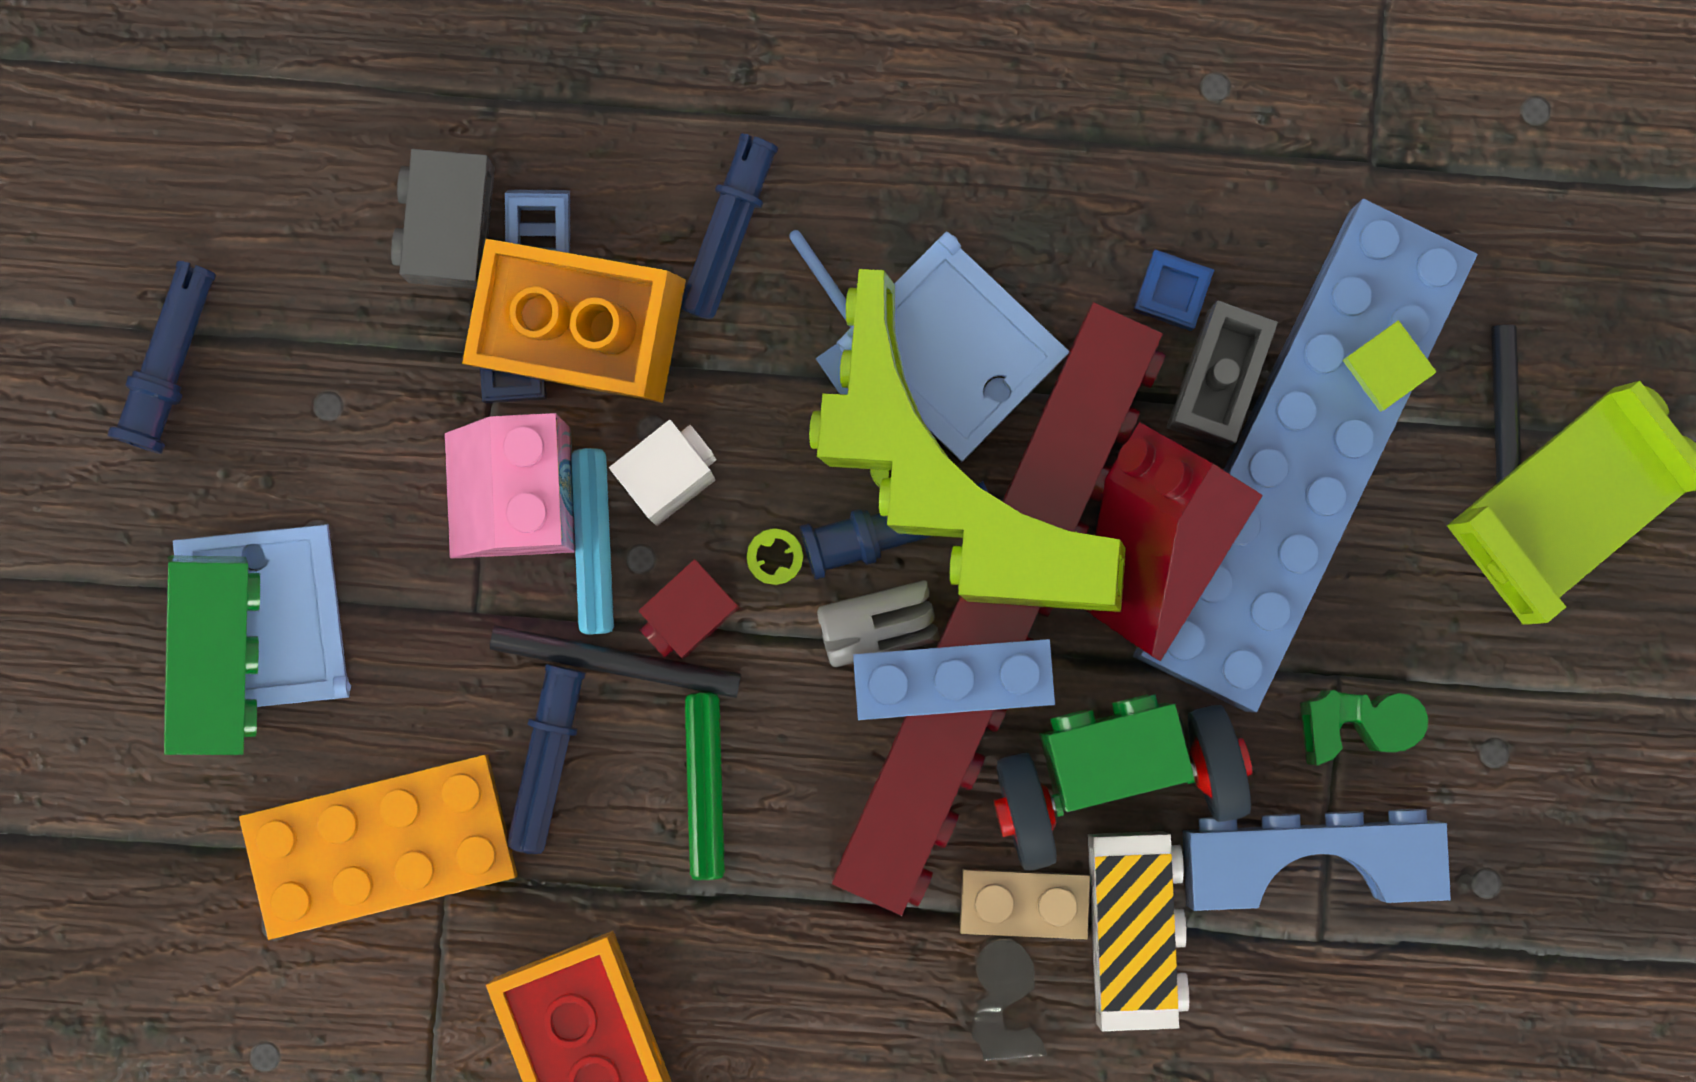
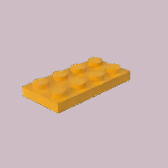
(378, 846)

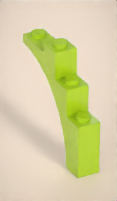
(880, 428)

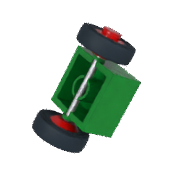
(1119, 758)

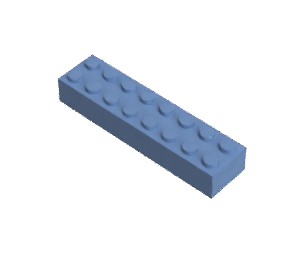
(1312, 449)

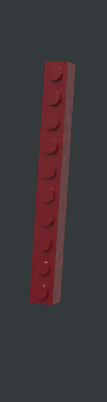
(1052, 484)

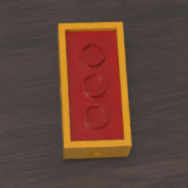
(577, 1018)

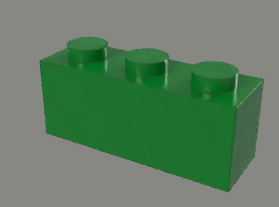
(209, 655)

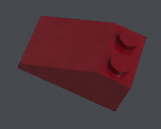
(1176, 527)

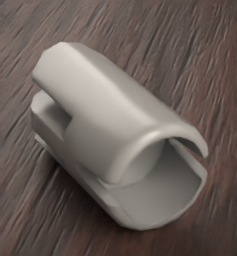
(878, 623)

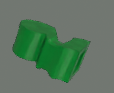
(1384, 724)

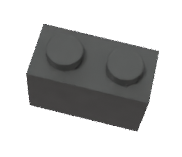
(444, 217)
(1222, 374)

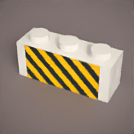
(1136, 931)

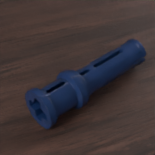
(155, 386)
(852, 540)

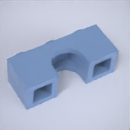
(953, 679)

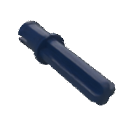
(728, 225)
(545, 758)

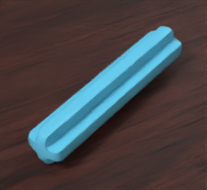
(592, 541)

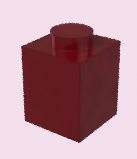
(686, 611)

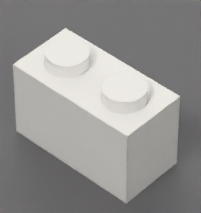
(665, 470)

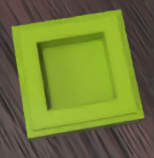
(1389, 366)

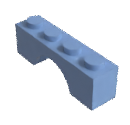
(1396, 858)

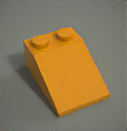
(574, 320)

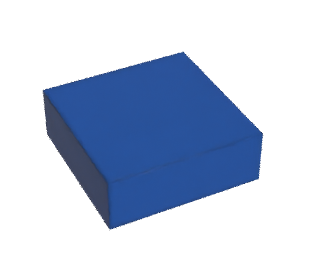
(1173, 290)

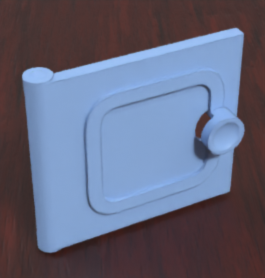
(958, 334)
(297, 612)

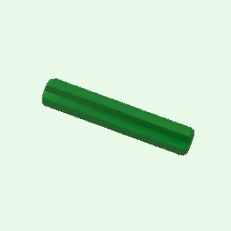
(704, 786)

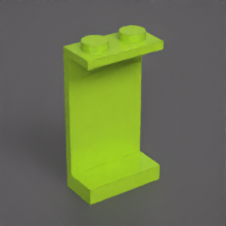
(1577, 500)

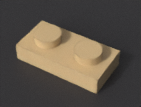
(1024, 904)

